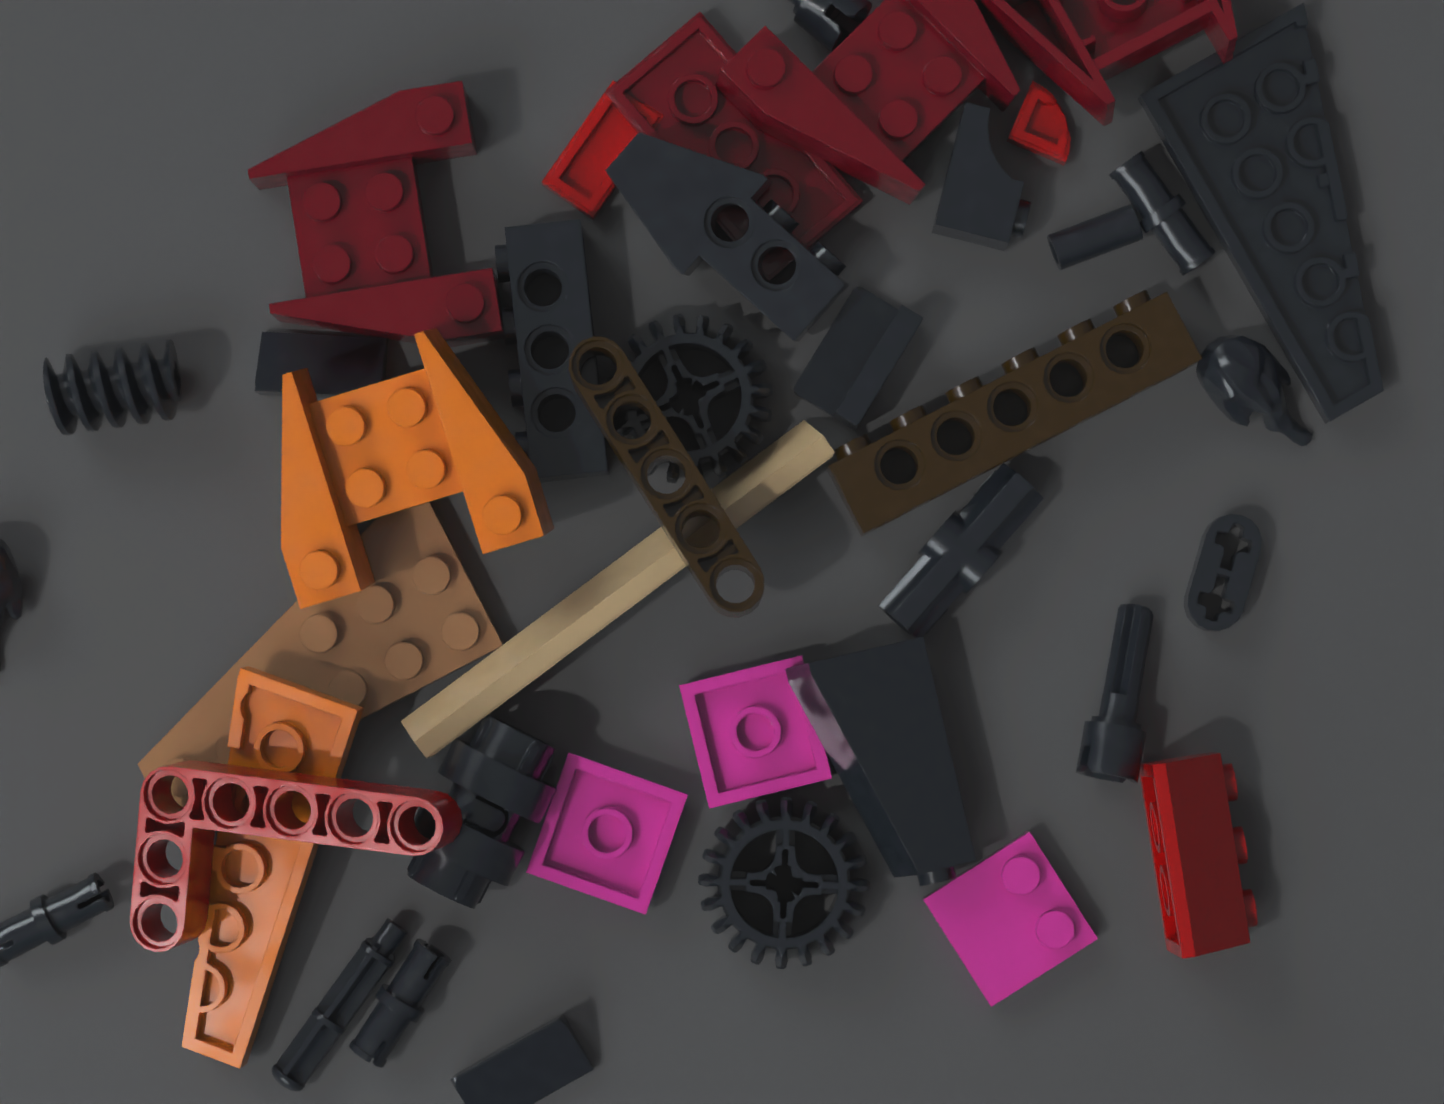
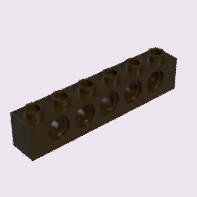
(1162, 352)

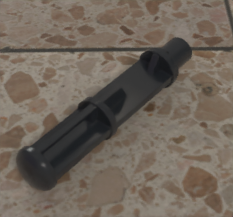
(338, 1007)

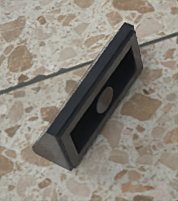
(333, 361)
(526, 1068)

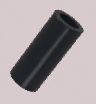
(1095, 237)

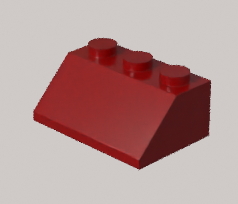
(1197, 854)

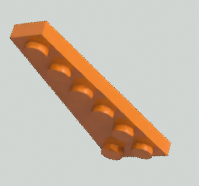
(260, 878)

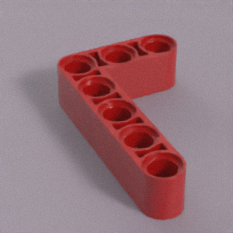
(268, 815)

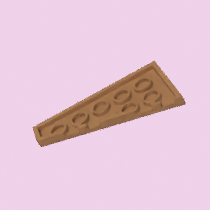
(361, 647)

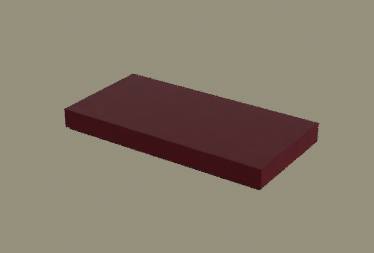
(681, 85)

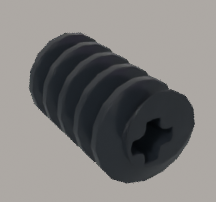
(113, 389)

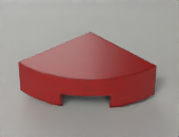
(1041, 126)

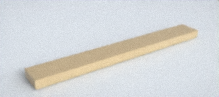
(609, 594)

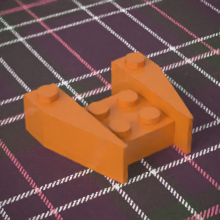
(391, 452)

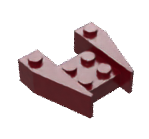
(1097, 39)
(875, 90)
(366, 226)

